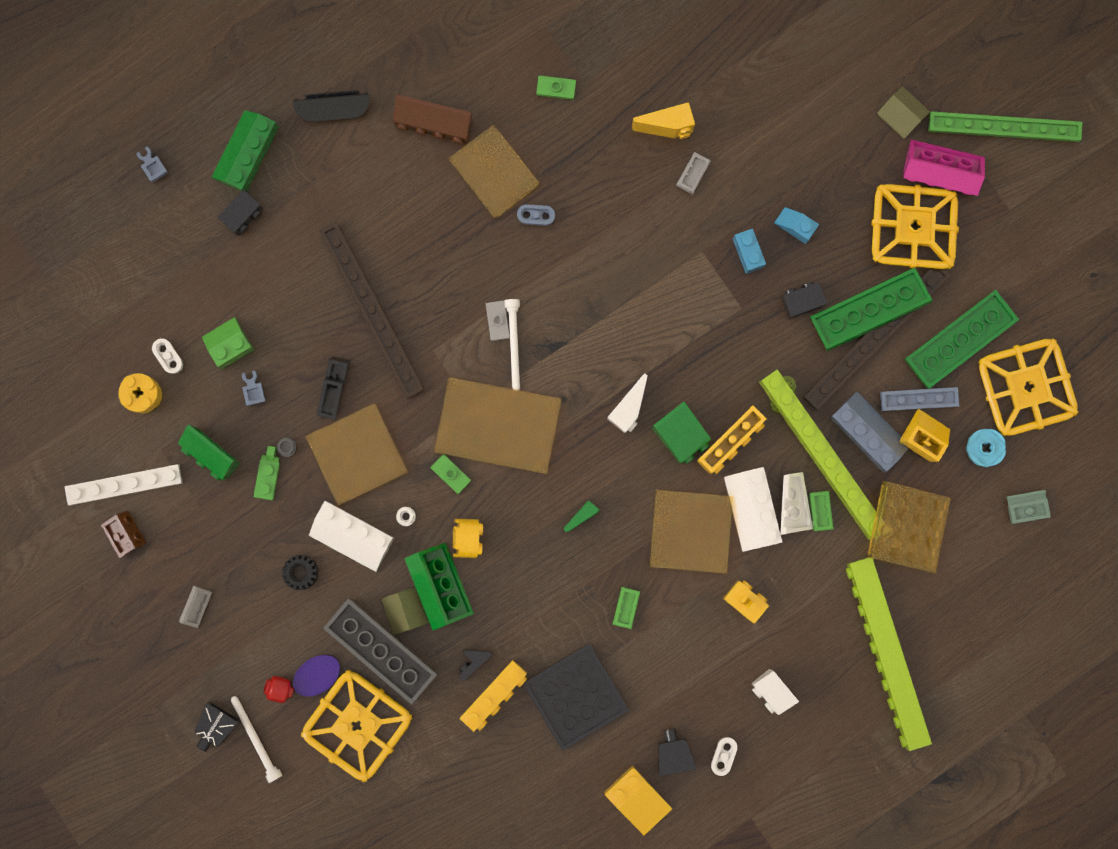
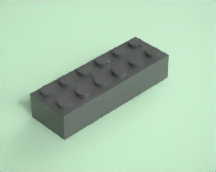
(380, 650)

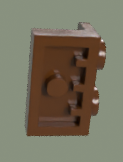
(123, 533)

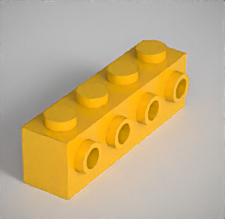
(735, 436)
(495, 693)

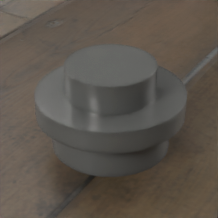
(286, 447)

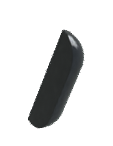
(332, 105)

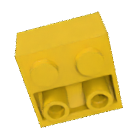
(926, 436)

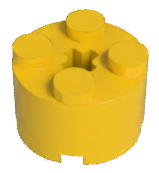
(144, 403)
(467, 538)

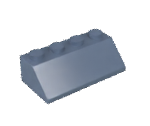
(869, 432)

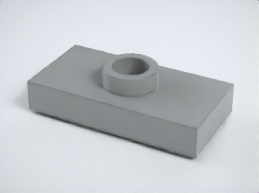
(693, 173)
(497, 321)
(195, 607)

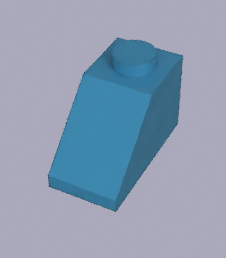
(796, 224)

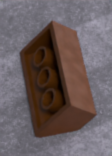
(432, 119)

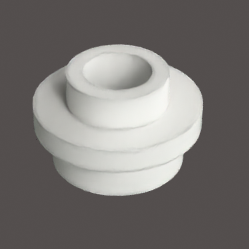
(399, 516)

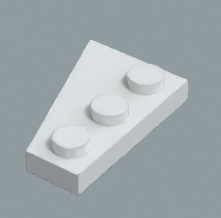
(795, 505)

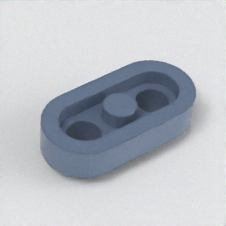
(536, 213)

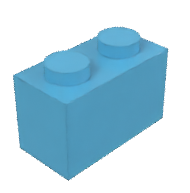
(749, 251)

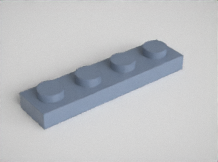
(919, 399)

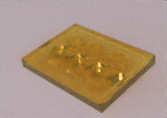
(494, 171)

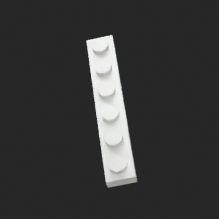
(123, 484)

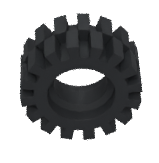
(311, 572)

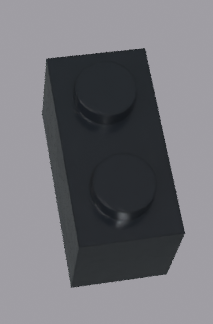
(240, 213)
(803, 300)

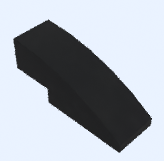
(333, 387)

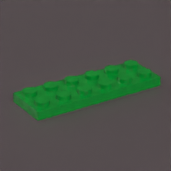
(871, 309)
(961, 339)

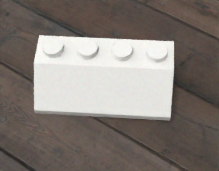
(753, 509)
(350, 536)

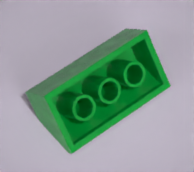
(245, 151)
(439, 586)

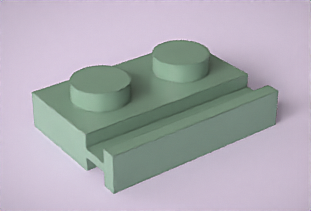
(1028, 507)

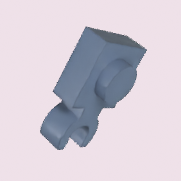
(153, 166)
(253, 392)

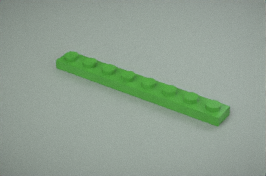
(1005, 126)

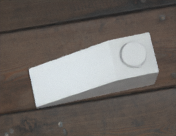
(628, 409)

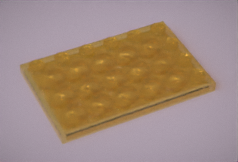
(497, 425)

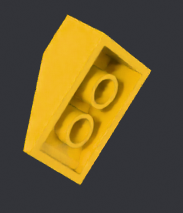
(669, 122)
(637, 800)

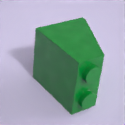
(682, 433)

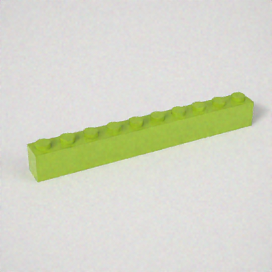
(820, 451)
(889, 654)

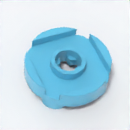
(997, 447)

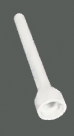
(512, 307)
(272, 772)

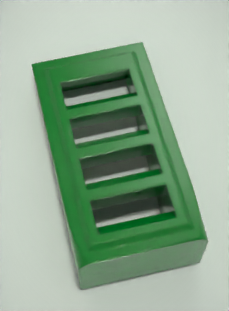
(587, 511)

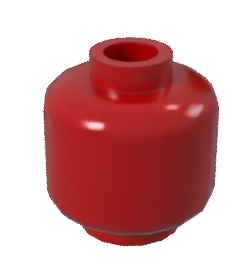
(278, 689)

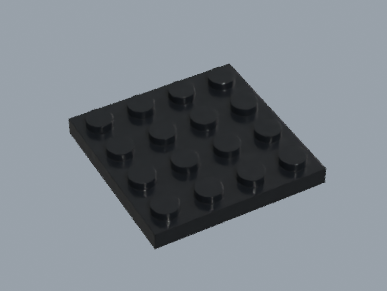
(576, 696)

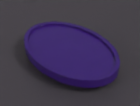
(316, 675)

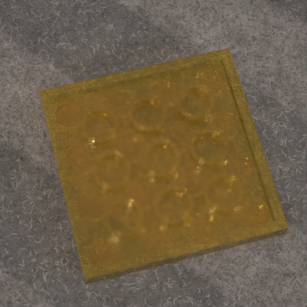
(356, 454)
(908, 527)
(691, 531)

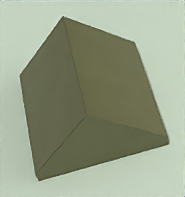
(903, 112)
(404, 611)

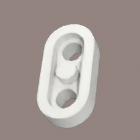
(167, 357)
(724, 756)

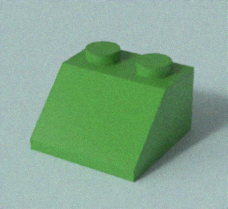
(227, 343)

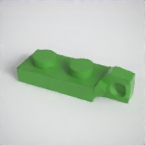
(267, 475)

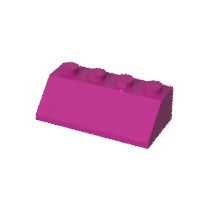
(944, 167)

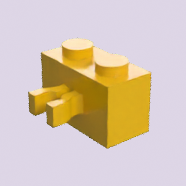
(746, 602)

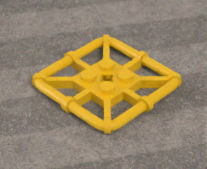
(906, 234)
(1039, 393)
(360, 738)

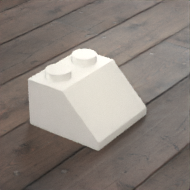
(774, 692)

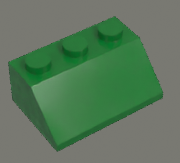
(207, 453)

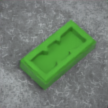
(556, 87)
(450, 474)
(821, 511)
(626, 608)

